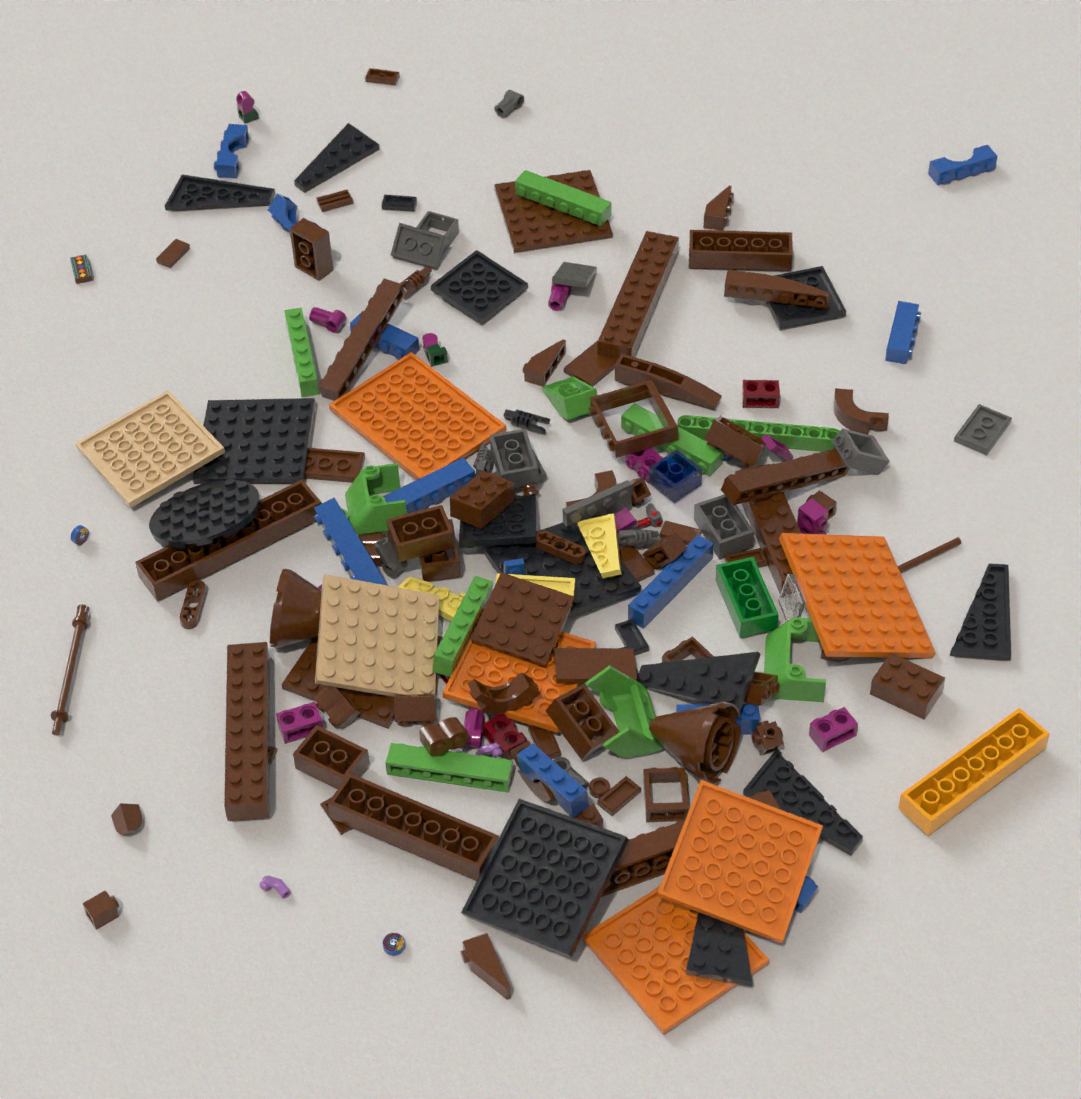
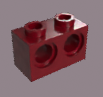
(760, 394)
(503, 732)

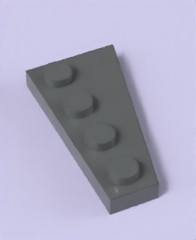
(601, 504)

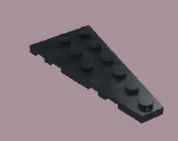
(341, 153)
(987, 622)
(703, 679)
(800, 797)
(719, 952)

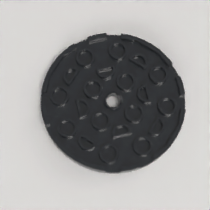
(205, 513)

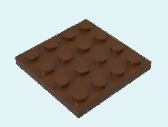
(523, 619)

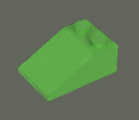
(570, 397)

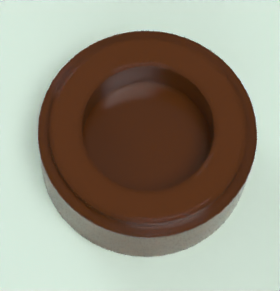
(598, 787)

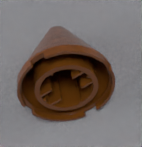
(295, 611)
(701, 738)

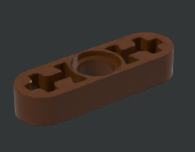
(572, 552)
(194, 611)

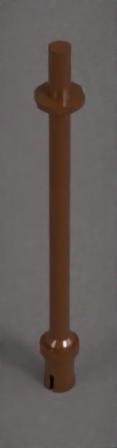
(79, 623)

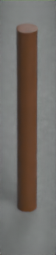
(930, 554)

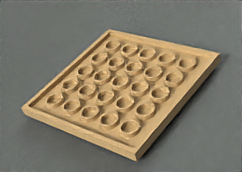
(149, 448)
(376, 638)

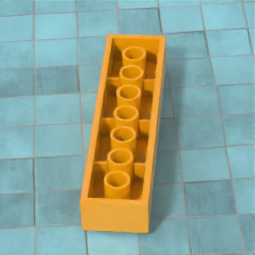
(973, 771)

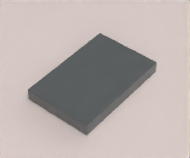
(418, 245)
(574, 274)
(982, 429)

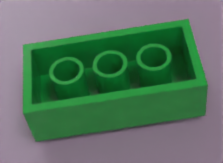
(746, 597)

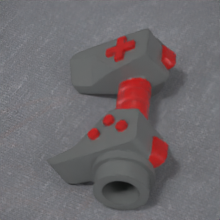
(653, 517)

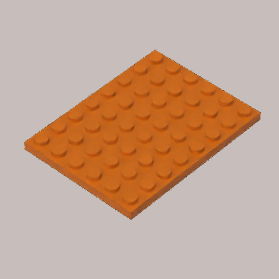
(416, 417)
(856, 596)

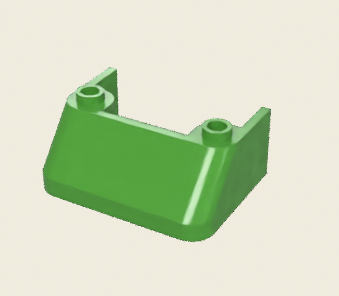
(371, 513)
(792, 676)
(631, 711)

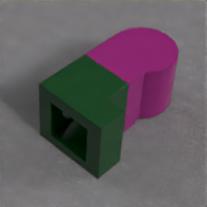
(245, 107)
(432, 350)

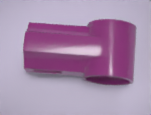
(558, 296)
(331, 320)
(473, 725)

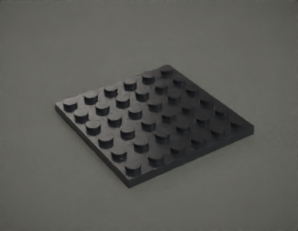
(260, 440)
(590, 587)
(545, 877)

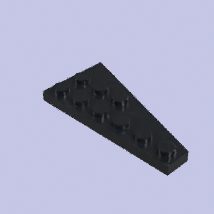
(200, 192)

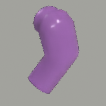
(490, 748)
(276, 883)

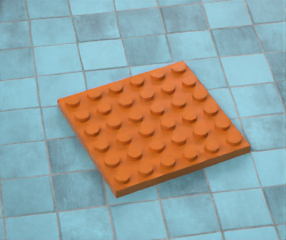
(497, 669)
(740, 861)
(649, 954)

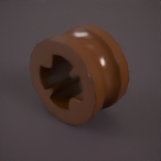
(530, 490)

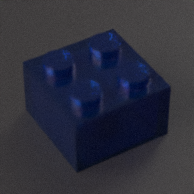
(675, 476)

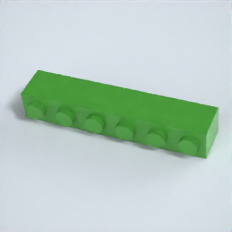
(563, 197)
(301, 352)
(640, 421)
(462, 626)
(450, 767)

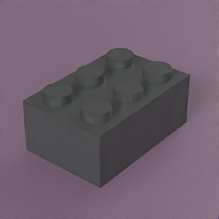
(514, 457)
(723, 525)

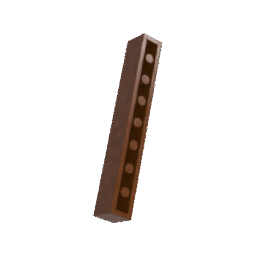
(362, 340)
(784, 476)

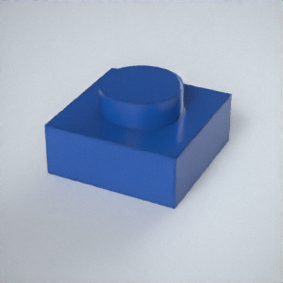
(514, 567)

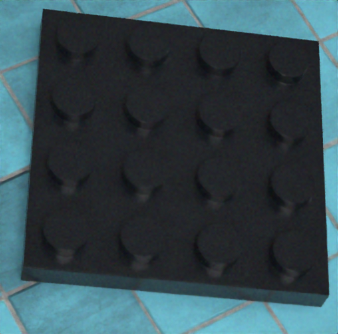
(479, 286)
(794, 315)
(511, 526)

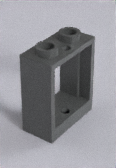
(435, 220)
(860, 451)

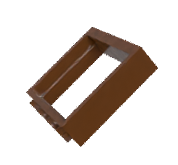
(629, 395)

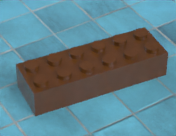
(740, 250)

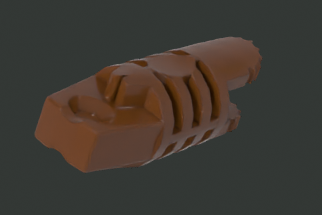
(416, 280)

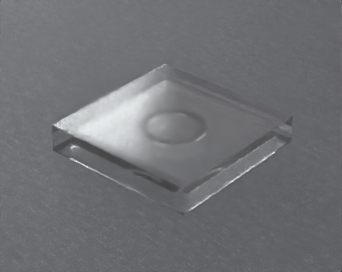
(791, 598)

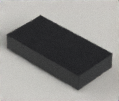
(399, 203)
(631, 636)

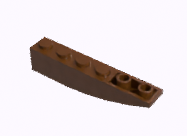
(773, 289)
(667, 381)

